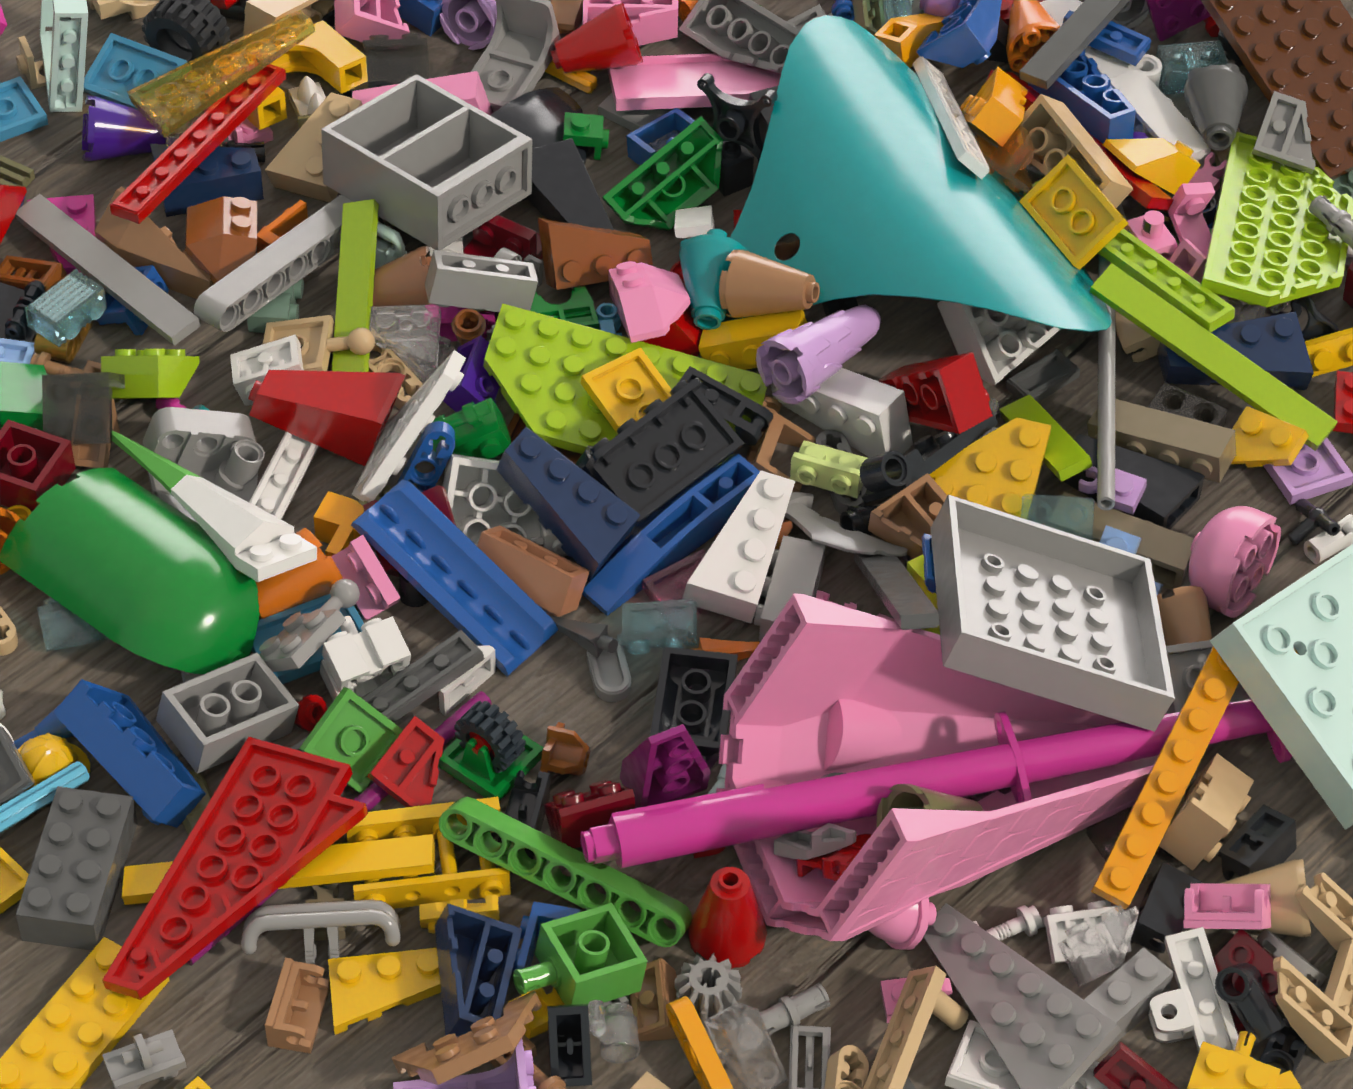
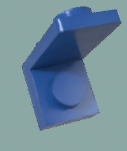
(530, 927)

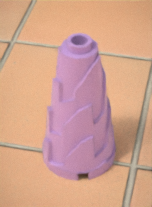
(814, 352)

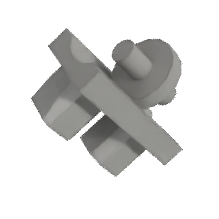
(144, 1061)

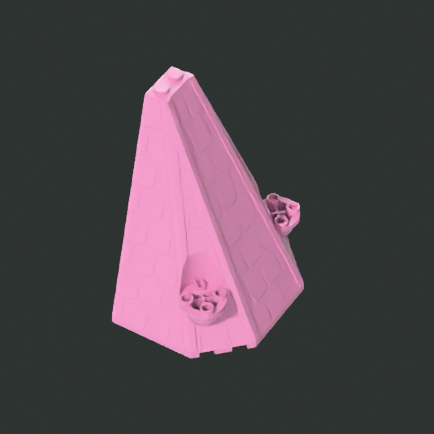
(861, 695)

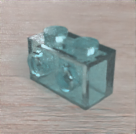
(1181, 58)

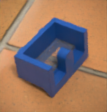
(656, 134)

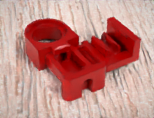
(833, 861)

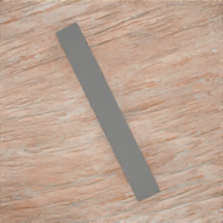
(108, 269)

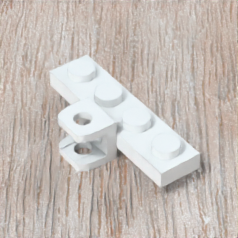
(1195, 1005)

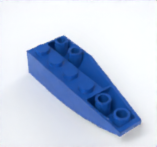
(671, 533)

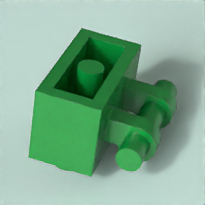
(478, 430)

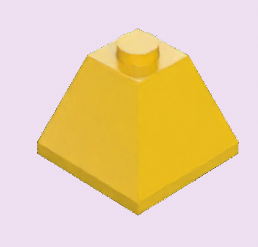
(1156, 160)

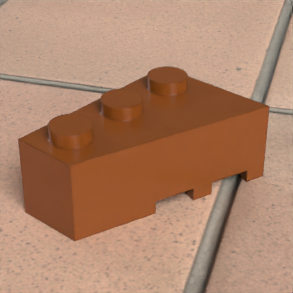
(584, 254)

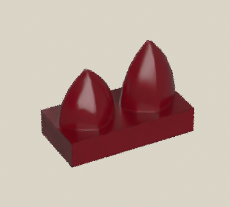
(1128, 1071)

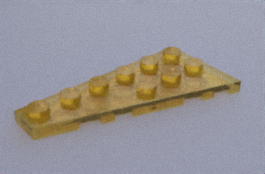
(193, 87)

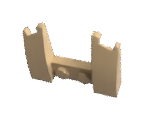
(1317, 1017)

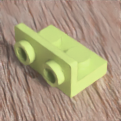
(827, 469)

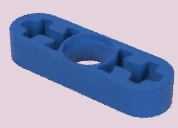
(424, 452)

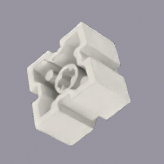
(363, 658)

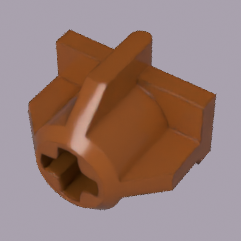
(564, 752)

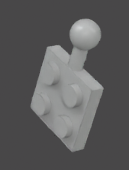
(307, 632)

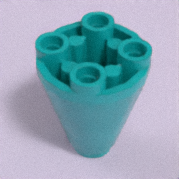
(701, 264)

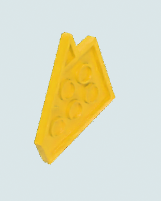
(998, 466)

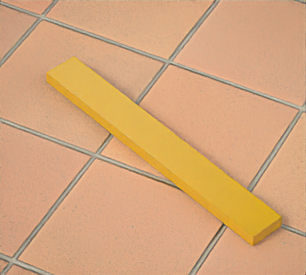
(335, 865)

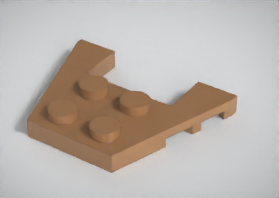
(461, 1054)

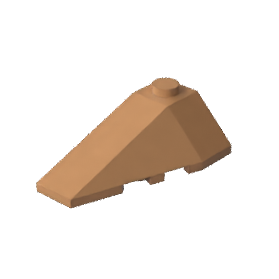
(149, 245)

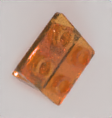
(1010, 159)

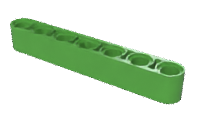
(547, 874)

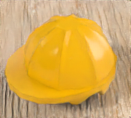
(49, 755)

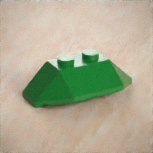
(672, 179)

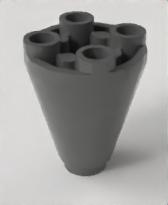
(1217, 102)

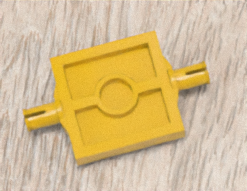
(1232, 1068)

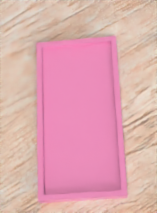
(673, 79)

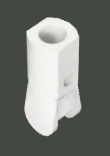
(1324, 545)

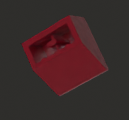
(577, 812)

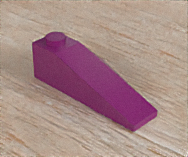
(665, 768)

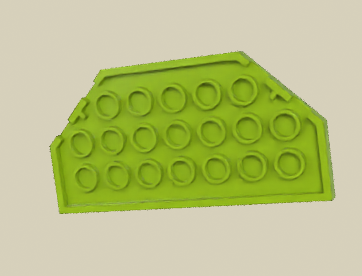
(1263, 235)
(542, 365)

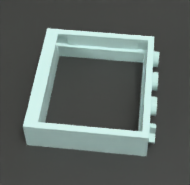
(64, 52)

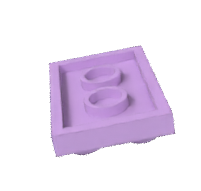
(1311, 473)

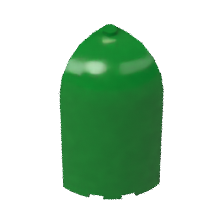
(136, 572)

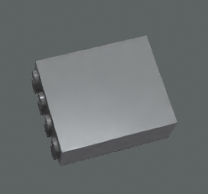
(427, 161)

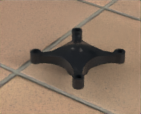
(736, 118)

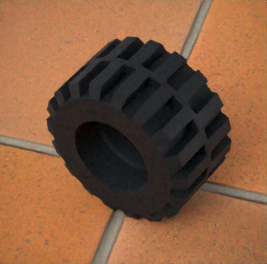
(185, 28)

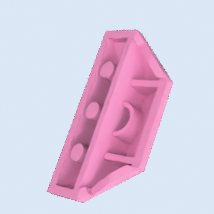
(646, 299)

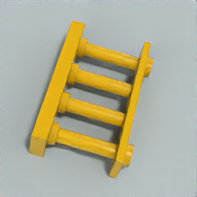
(429, 889)

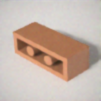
(542, 574)

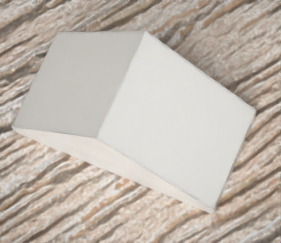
(468, 682)

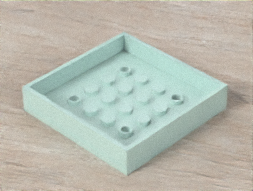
(1310, 692)

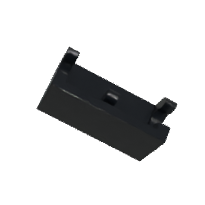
(527, 802)
(1259, 844)
(1162, 908)

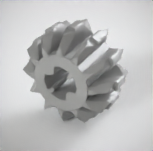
(709, 985)

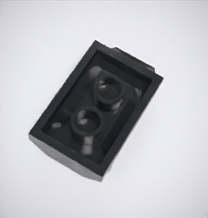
(693, 695)

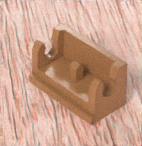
(297, 1006)

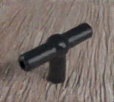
(1315, 518)

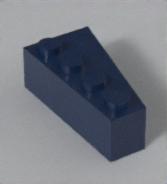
(1269, 342)
(567, 500)

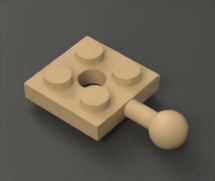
(317, 339)

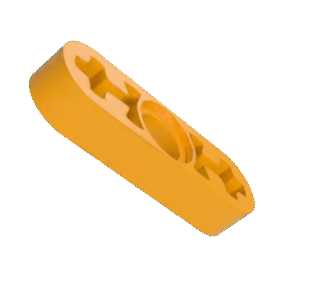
(697, 1045)

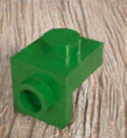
(586, 131)

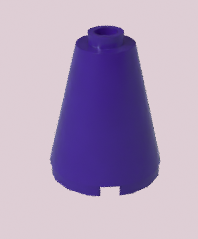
(116, 131)

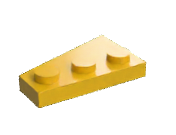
(377, 982)

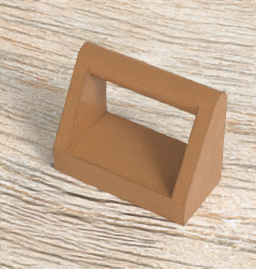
(779, 431)

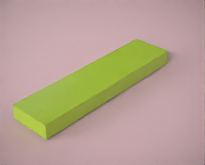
(1062, 453)

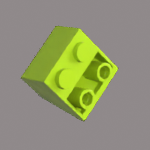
(151, 372)

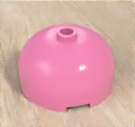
(1233, 556)

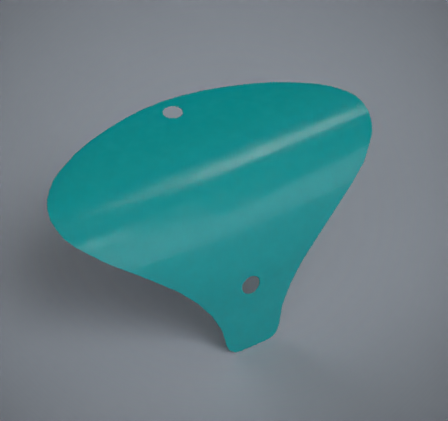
(885, 202)

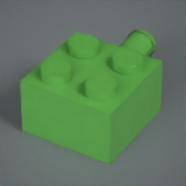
(585, 958)

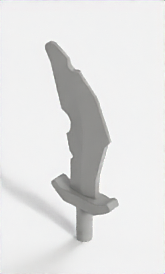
(831, 534)

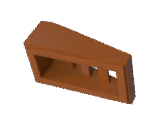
(47, 271)

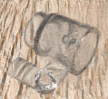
(616, 1029)

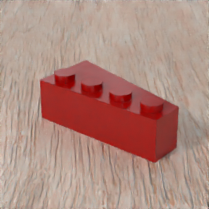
(943, 392)

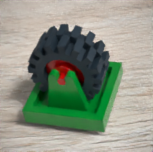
(489, 751)

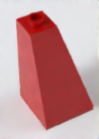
(328, 407)

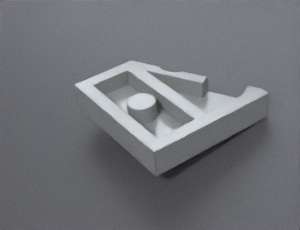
(1285, 134)

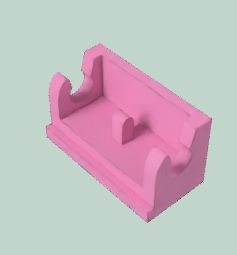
(1227, 906)

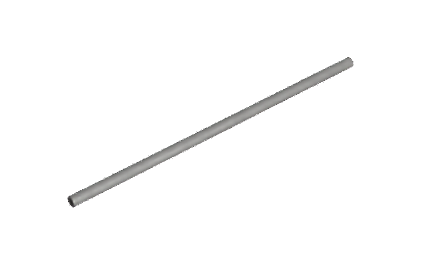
(1106, 409)

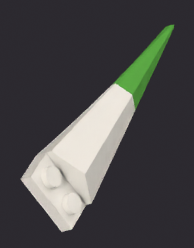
(244, 533)

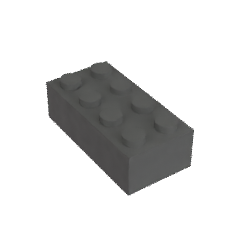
(77, 868)

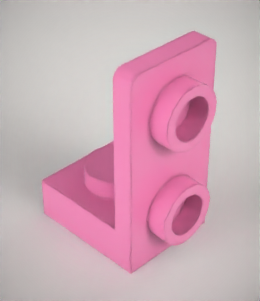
(1187, 213)

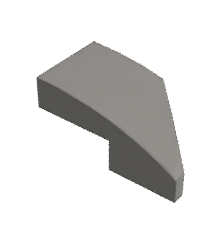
(808, 844)

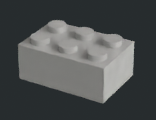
(220, 709)

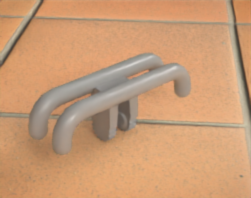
(321, 915)

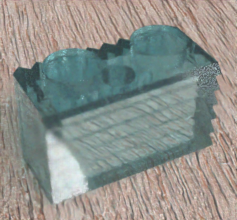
(66, 308)

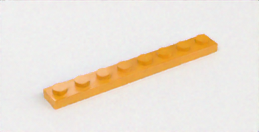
(1166, 782)

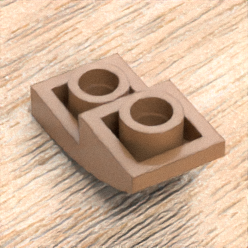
(568, 14)

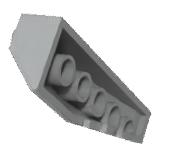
(741, 32)

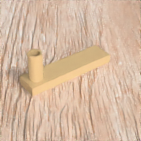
(906, 1028)

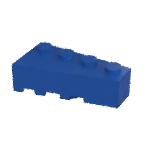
(1092, 100)

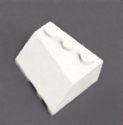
(994, 337)
(485, 500)

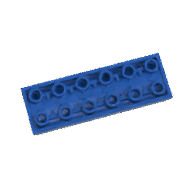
(455, 575)

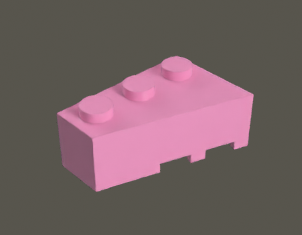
(369, 17)
(650, 19)

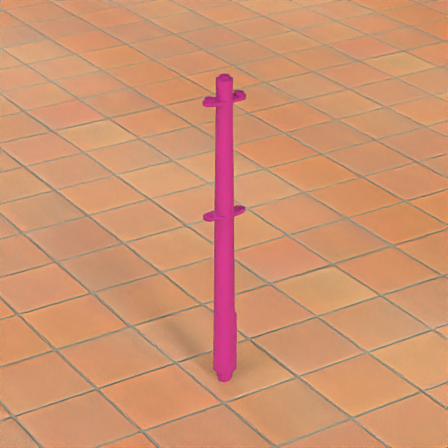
(761, 813)

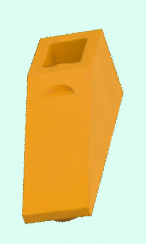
(907, 33)

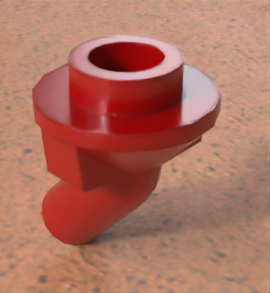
(310, 711)

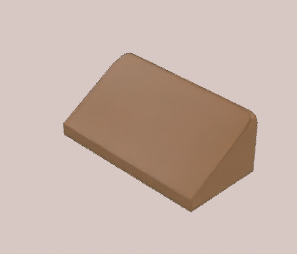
(651, 1002)

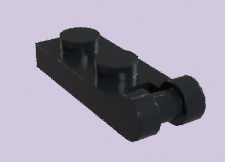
(732, 407)

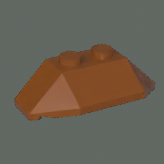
(221, 234)

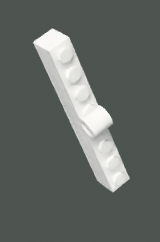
(1140, 86)

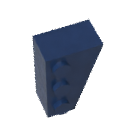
(223, 173)
(474, 966)

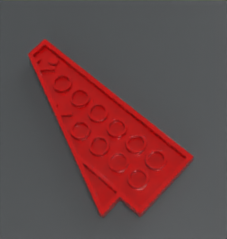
(253, 836)

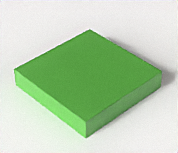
(353, 735)

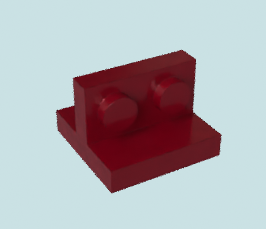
(504, 233)

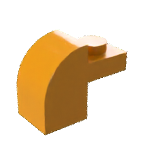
(334, 522)

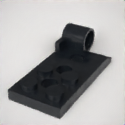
(893, 471)

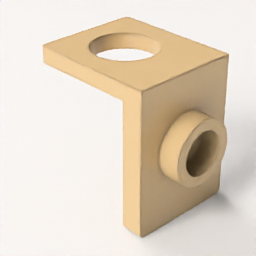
(27, 65)

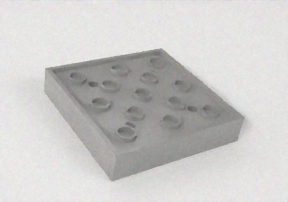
(1050, 613)

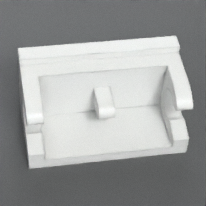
(693, 221)

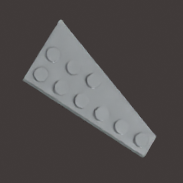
(1029, 1017)

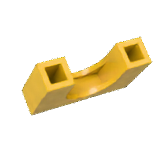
(322, 54)

